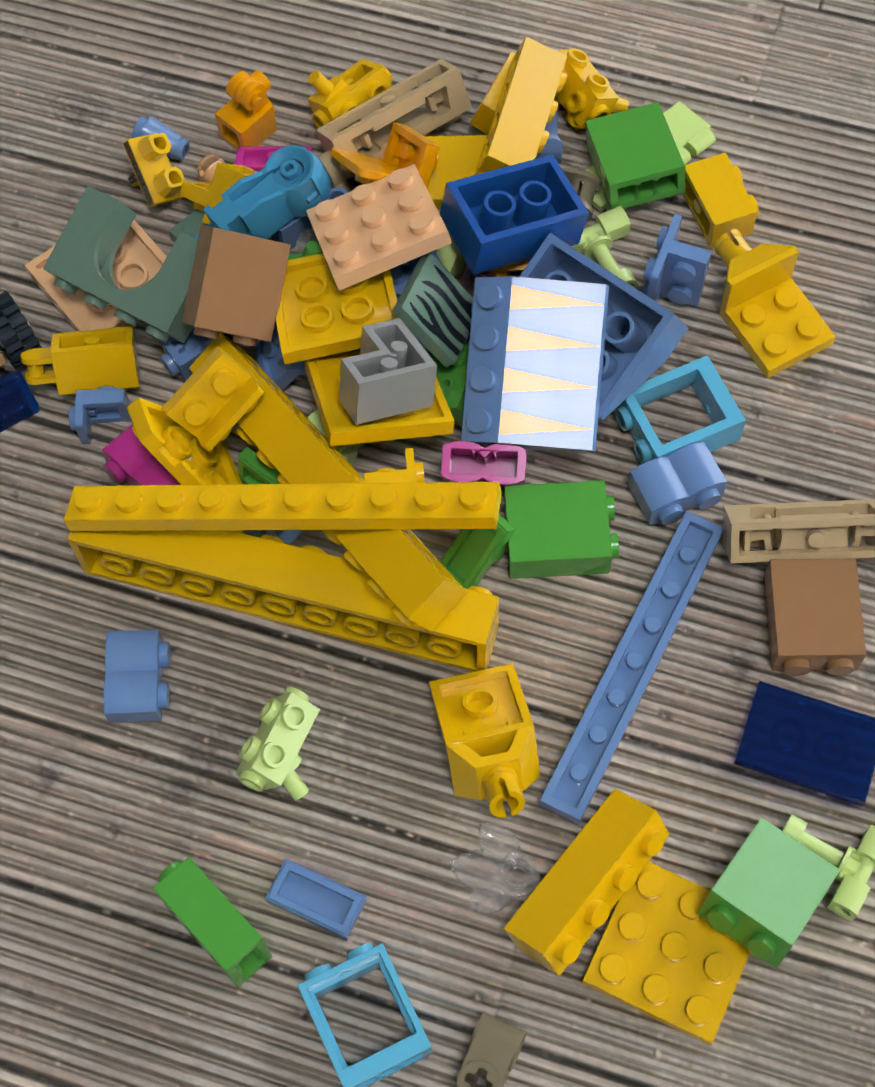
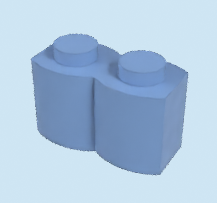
(677, 483)
(135, 676)

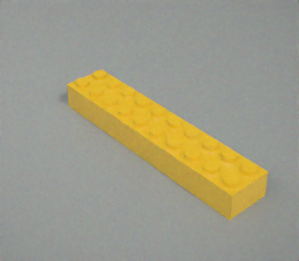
(288, 587)

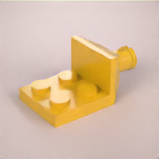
(767, 306)
(487, 736)

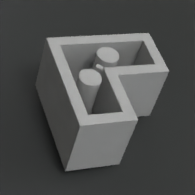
(389, 374)

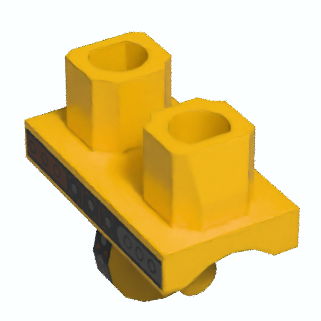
(153, 169)

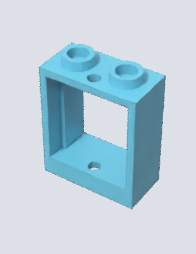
(712, 393)
(387, 1061)

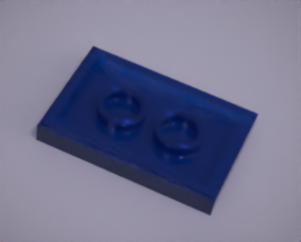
(809, 743)

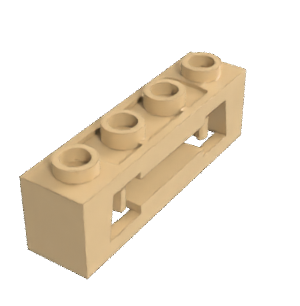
(443, 99)
(799, 530)

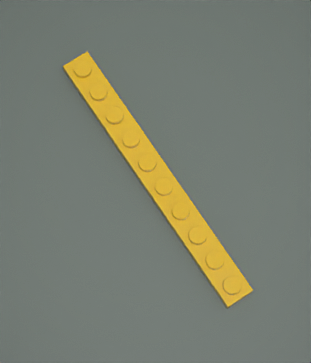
(285, 506)

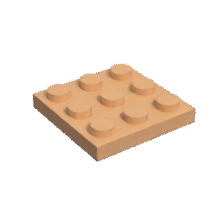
(378, 227)
(133, 266)

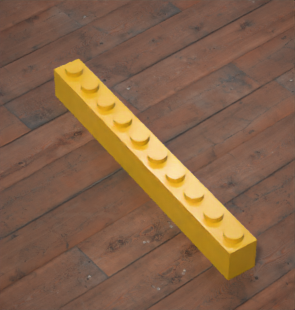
(295, 447)

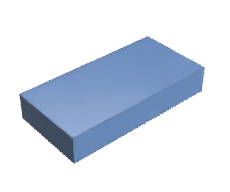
(316, 899)

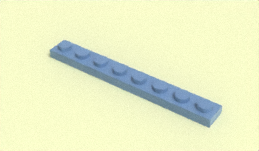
(631, 669)

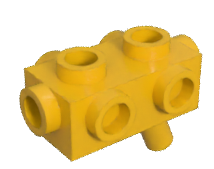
(346, 90)
(585, 91)

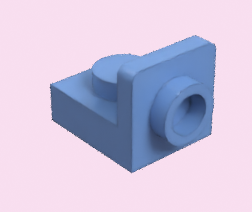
(180, 356)

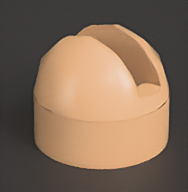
(207, 167)

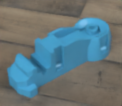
(275, 195)

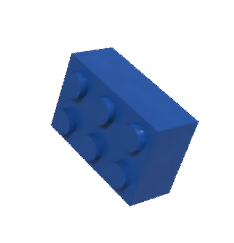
(511, 212)

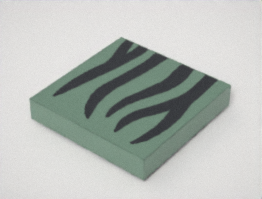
(436, 309)

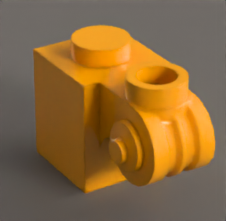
(250, 114)

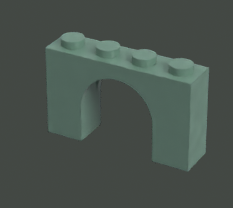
(85, 263)

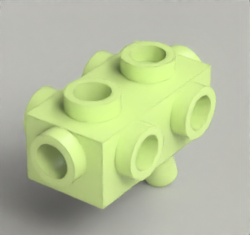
(273, 752)

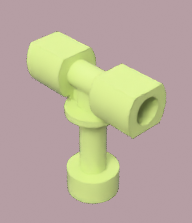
(599, 238)
(854, 866)

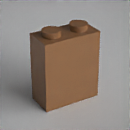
(235, 285)
(814, 616)

